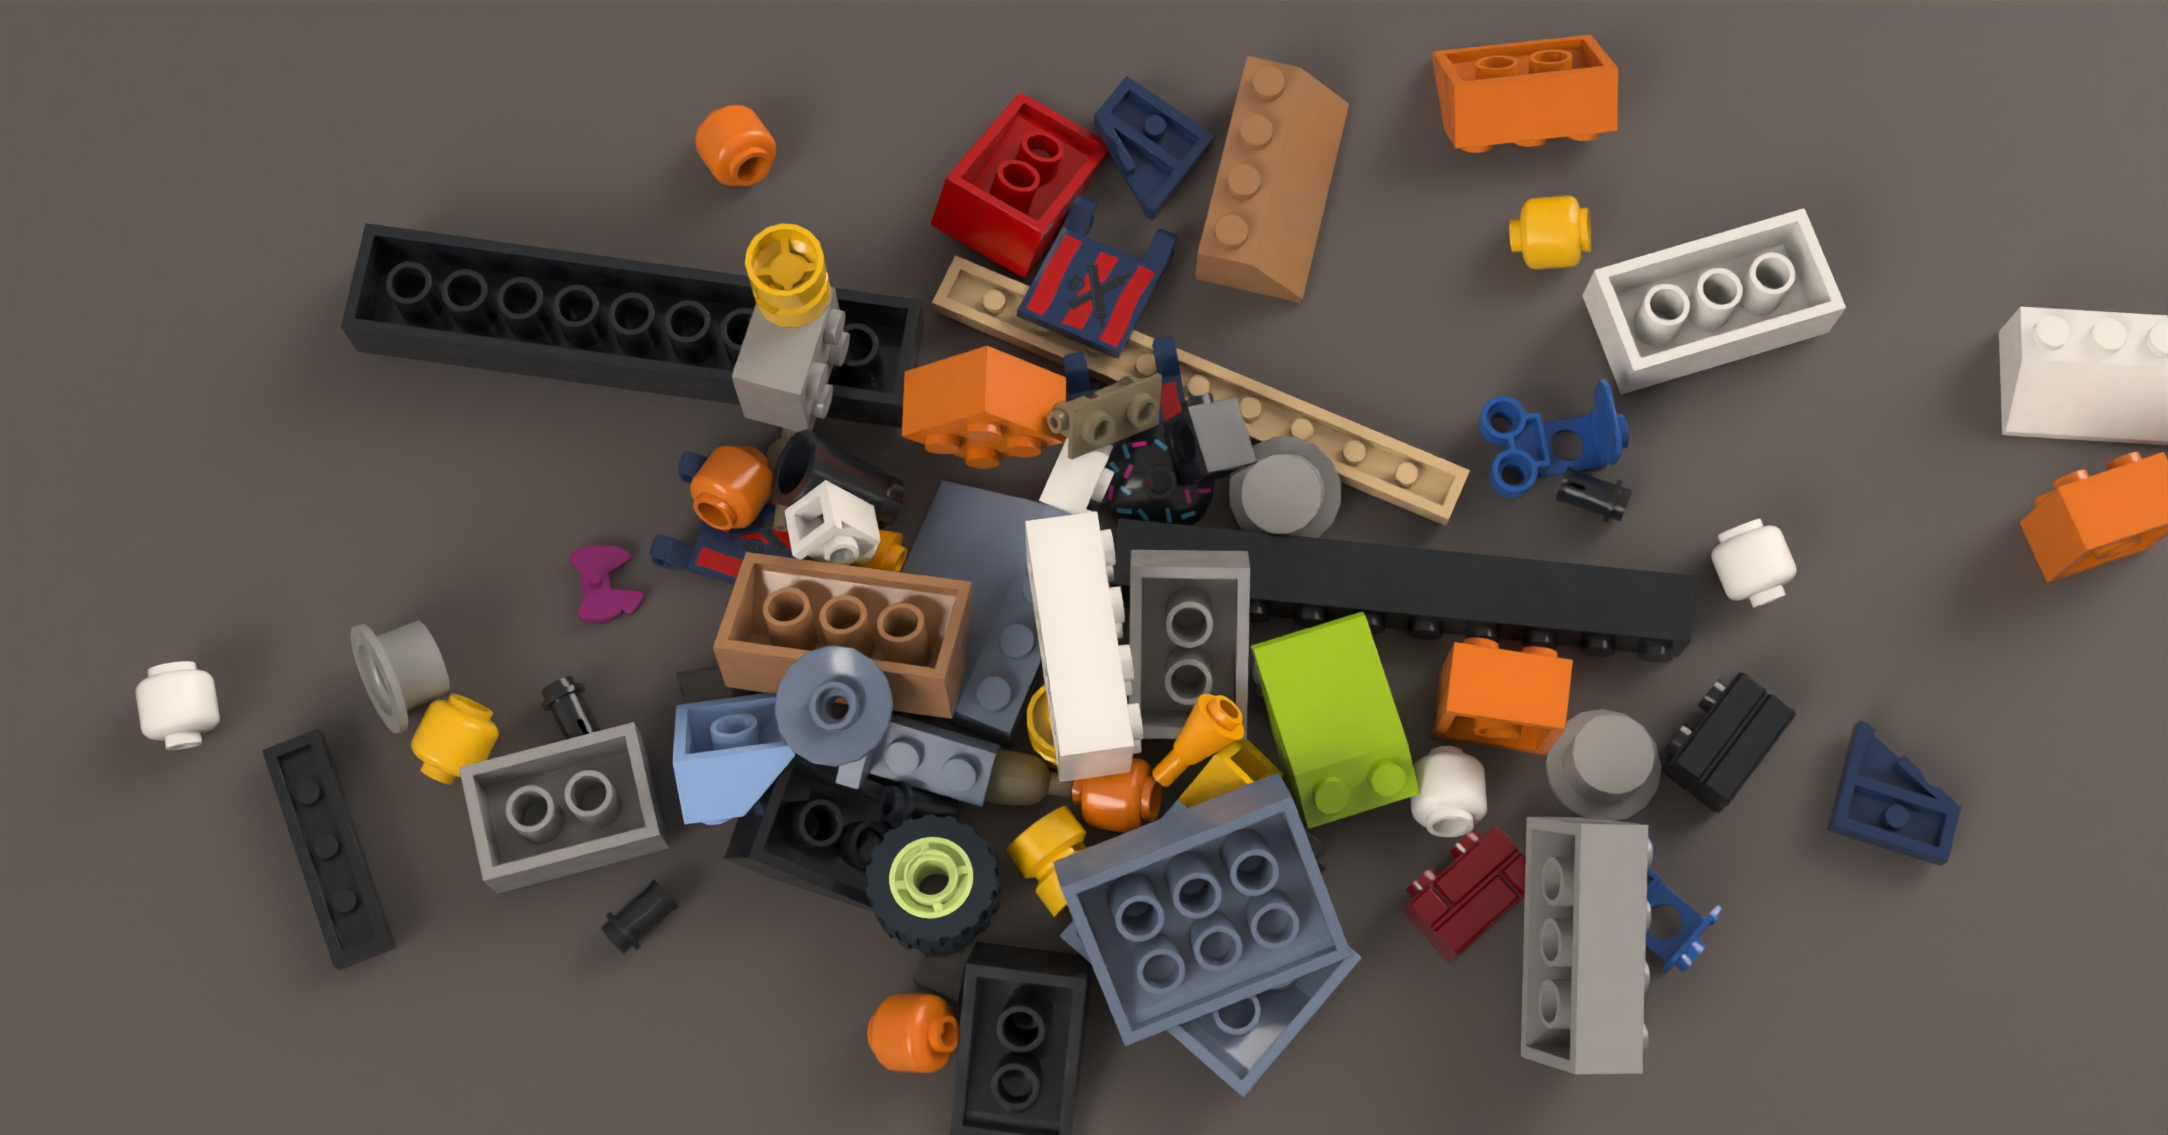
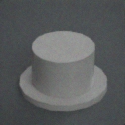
(1287, 490)
(399, 670)
(1603, 766)

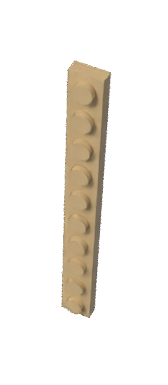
(1360, 455)

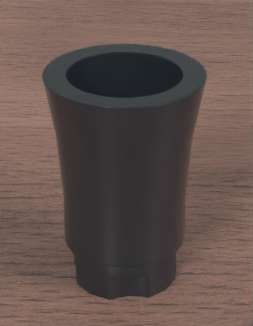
(811, 460)

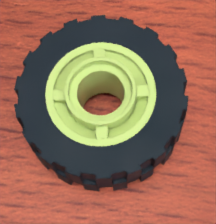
(925, 849)

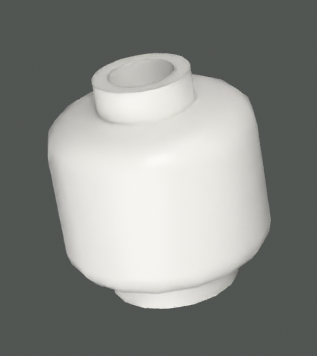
(1753, 563)
(177, 704)
(1450, 792)

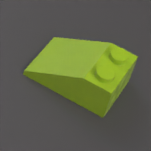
(1334, 721)

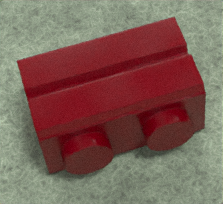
(1469, 894)

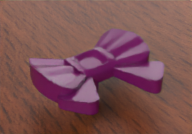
(600, 601)

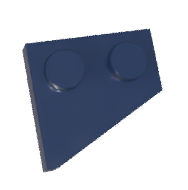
(1150, 143)
(1891, 803)

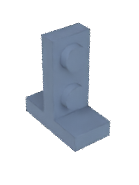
(928, 760)

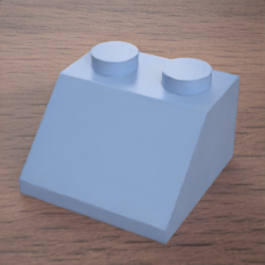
(726, 756)

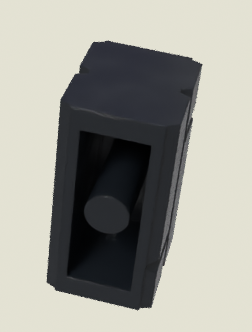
(1728, 740)

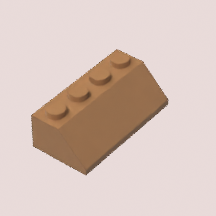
(1272, 182)
(900, 620)

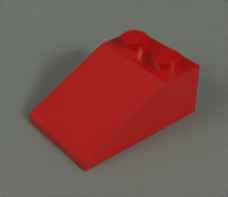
(1019, 184)

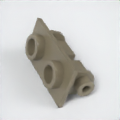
(1108, 417)

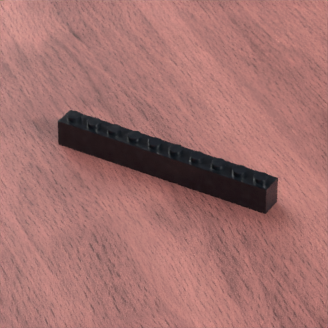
(1440, 590)

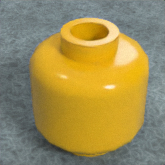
(1551, 232)
(453, 736)

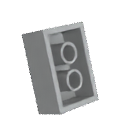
(1187, 633)
(563, 808)

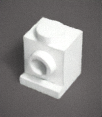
(1078, 480)
(843, 537)

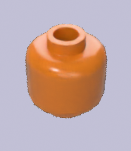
(735, 146)
(732, 487)
(1119, 800)
(913, 1033)

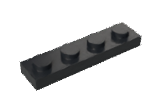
(328, 849)

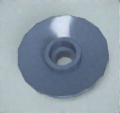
(806, 702)

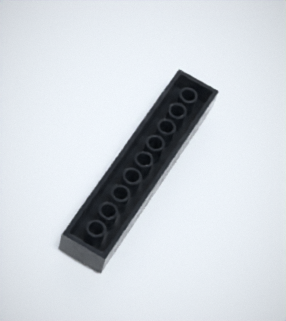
(601, 320)

